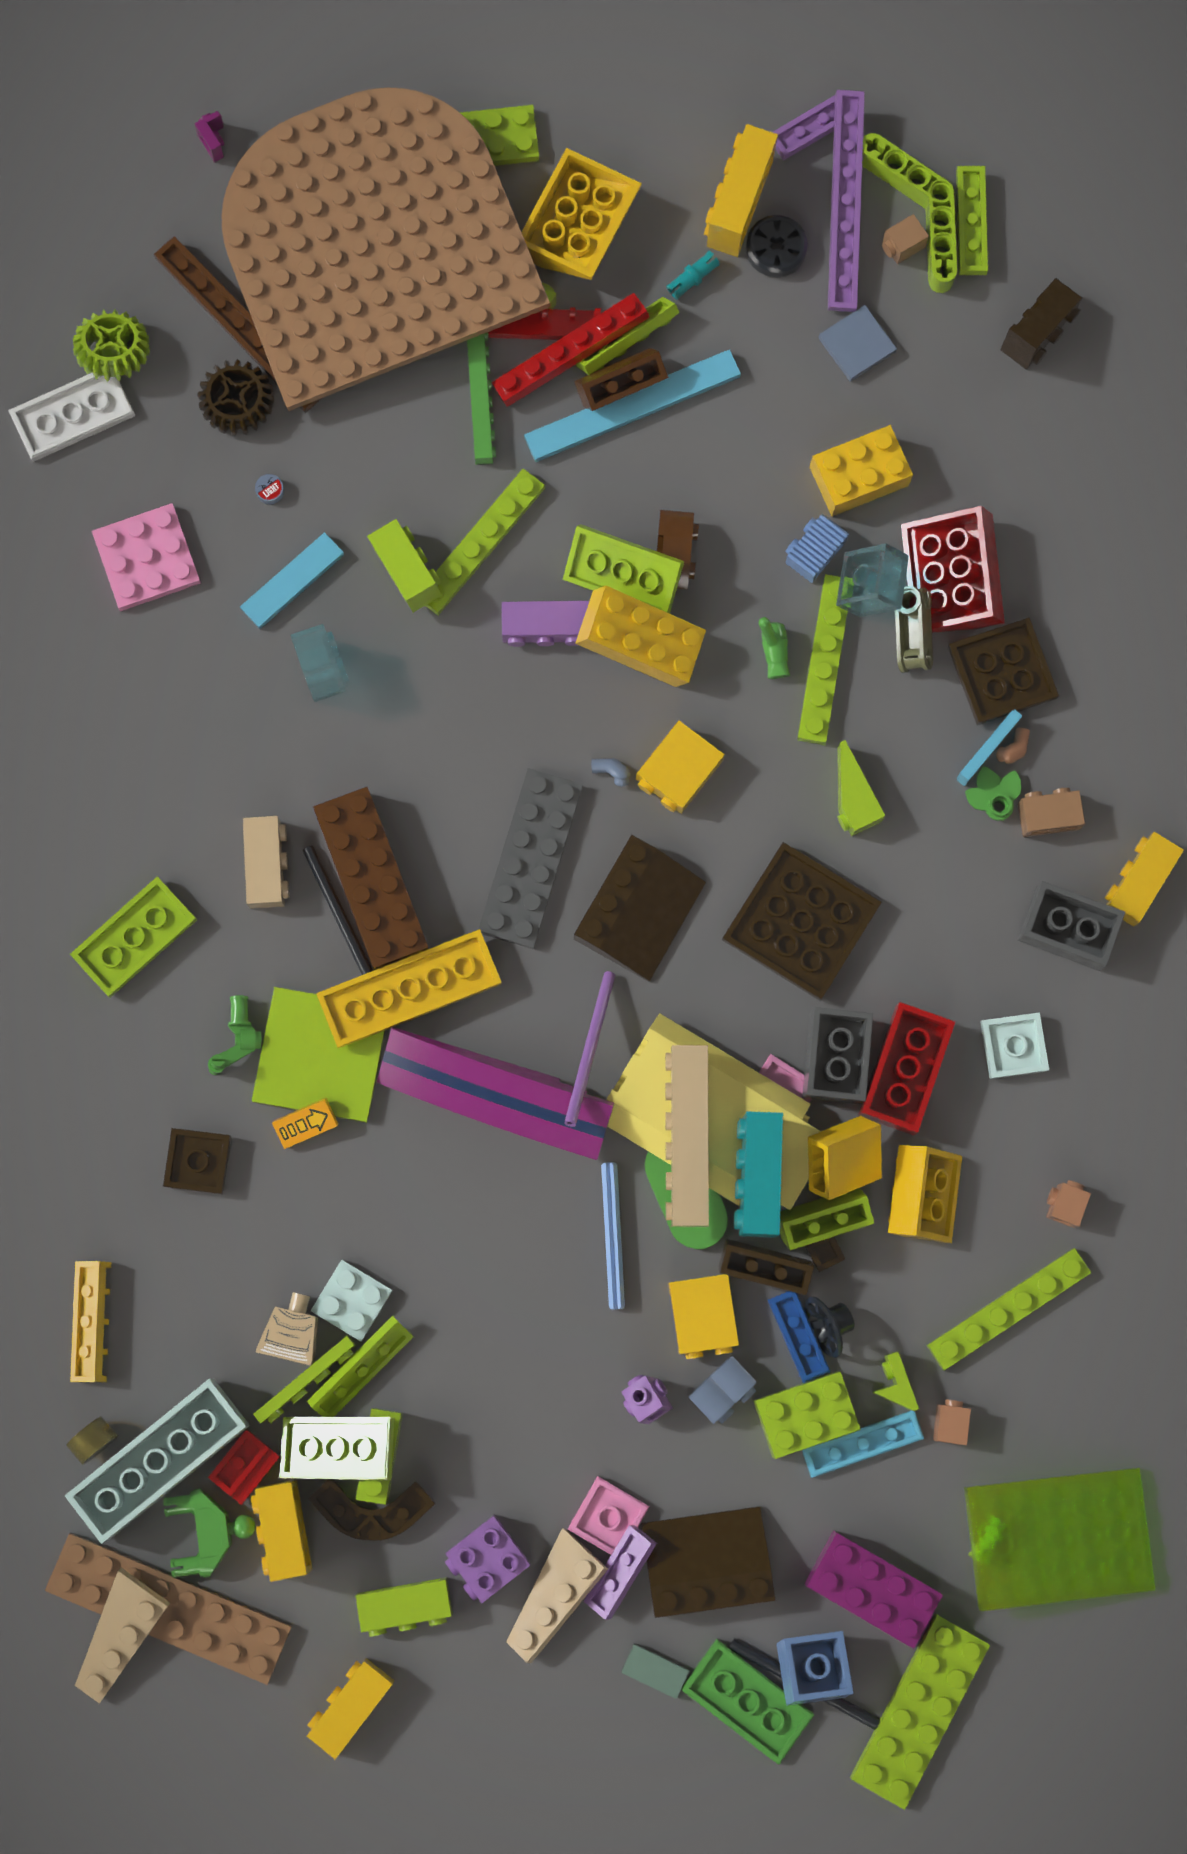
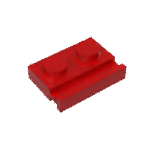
(244, 1467)

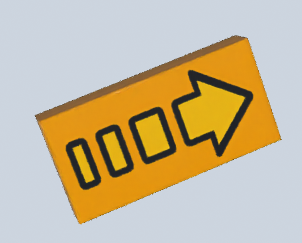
(305, 1123)

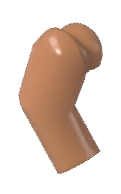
(1016, 749)

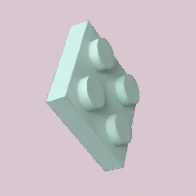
(1014, 1045)
(351, 1300)

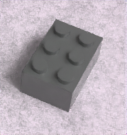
(1071, 926)
(837, 1055)

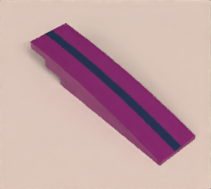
(493, 1092)

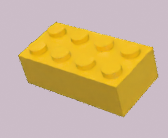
(740, 190)
(640, 636)

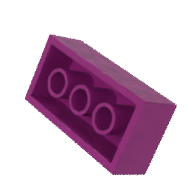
(873, 1589)

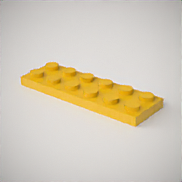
(408, 988)

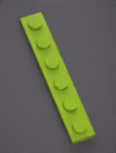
(485, 537)
(823, 665)
(1008, 1309)

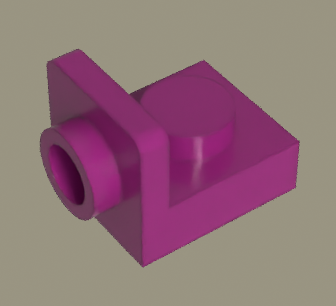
(207, 132)

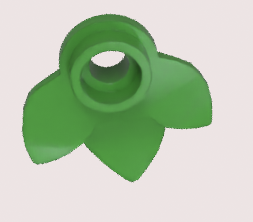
(992, 790)

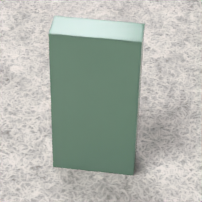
(655, 1671)

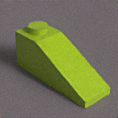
(856, 799)

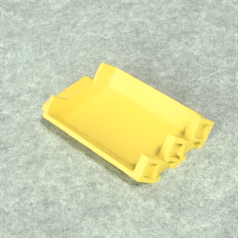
(732, 1091)

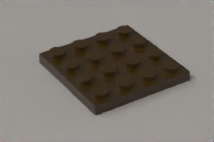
(801, 921)

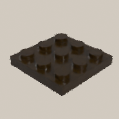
(1003, 671)

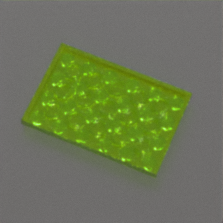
(1059, 1539)

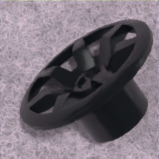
(832, 1322)

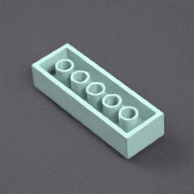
(157, 1460)

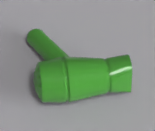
(775, 647)

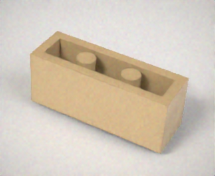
(265, 862)

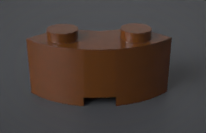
(675, 540)

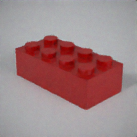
(907, 1068)

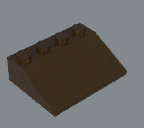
(639, 908)
(708, 1562)

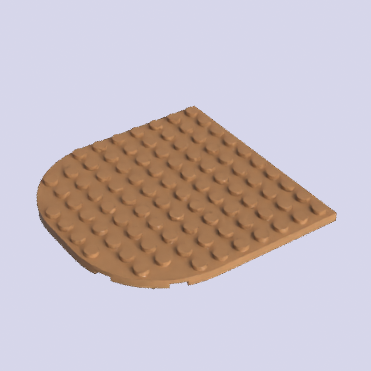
(372, 240)

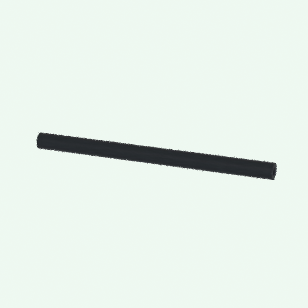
(337, 910)
(774, 1667)

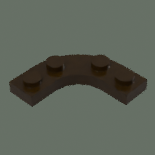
(371, 1523)

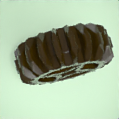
(252, 383)

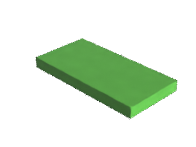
(746, 1701)

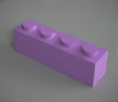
(542, 622)

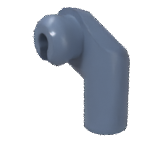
(614, 768)

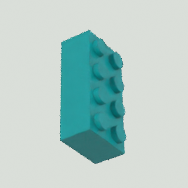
(760, 1174)

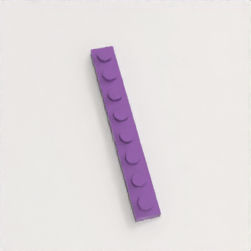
(846, 200)

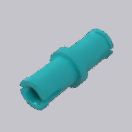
(693, 275)

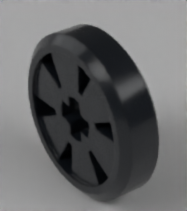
(776, 262)

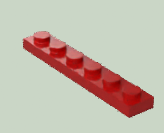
(570, 349)

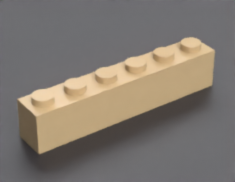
(688, 1136)

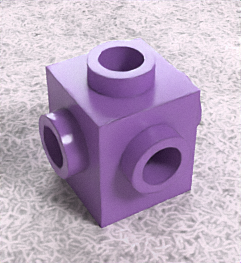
(646, 1399)

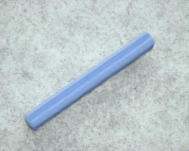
(613, 1236)

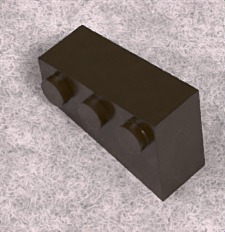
(1041, 324)

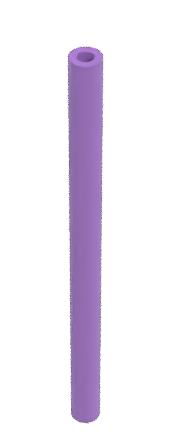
(589, 1049)

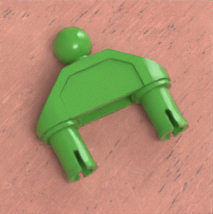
(213, 1532)

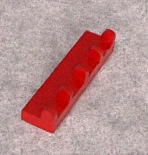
(545, 324)

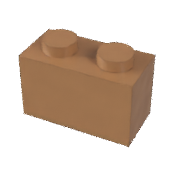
(1051, 812)

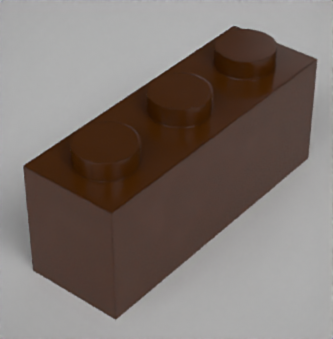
(621, 379)

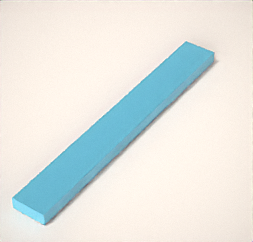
(666, 393)

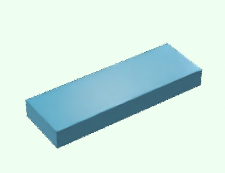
(989, 747)

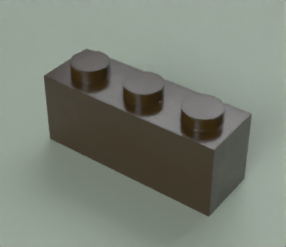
(766, 1267)

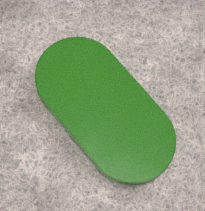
(688, 1236)

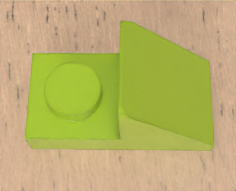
(901, 1390)

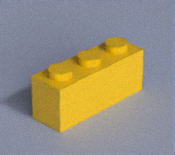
(1143, 877)
(349, 1707)

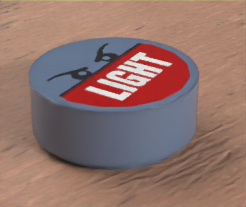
(269, 489)

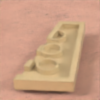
(559, 1589)
(122, 1628)

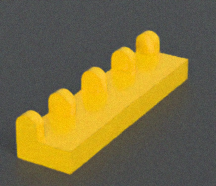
(89, 1321)

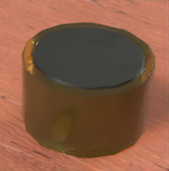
(91, 1440)

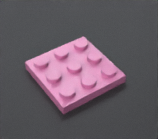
(146, 557)

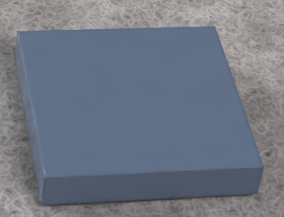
(857, 343)

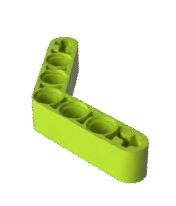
(924, 196)

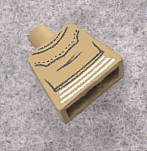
(291, 1332)

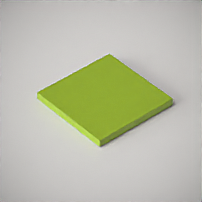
(304, 1064)

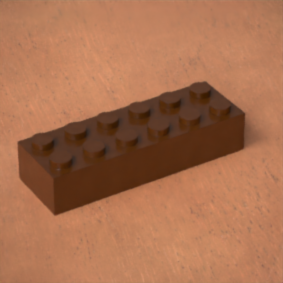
(370, 878)

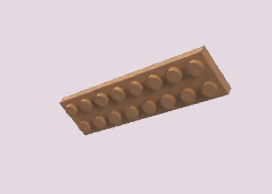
(192, 1621)

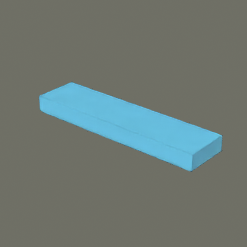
(292, 580)
(863, 1444)

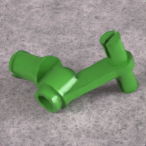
(245, 1037)

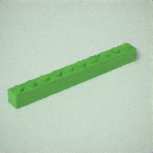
(481, 400)

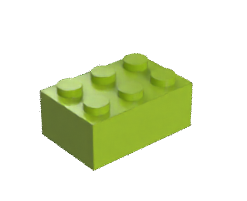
(806, 1415)

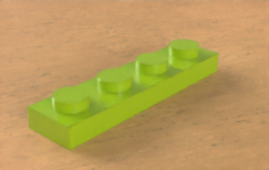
(971, 220)
(660, 314)
(360, 1368)
(296, 1389)

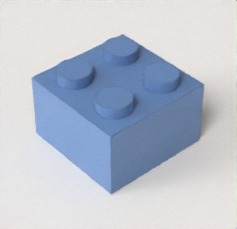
(814, 1668)

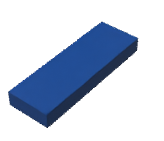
(798, 1336)

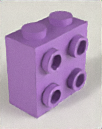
(486, 1559)

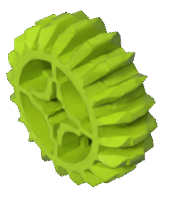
(111, 335)

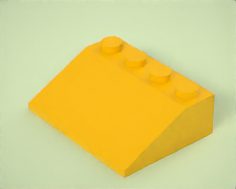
(578, 215)

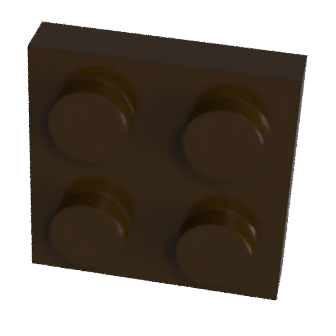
(197, 1161)

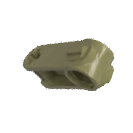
(914, 631)

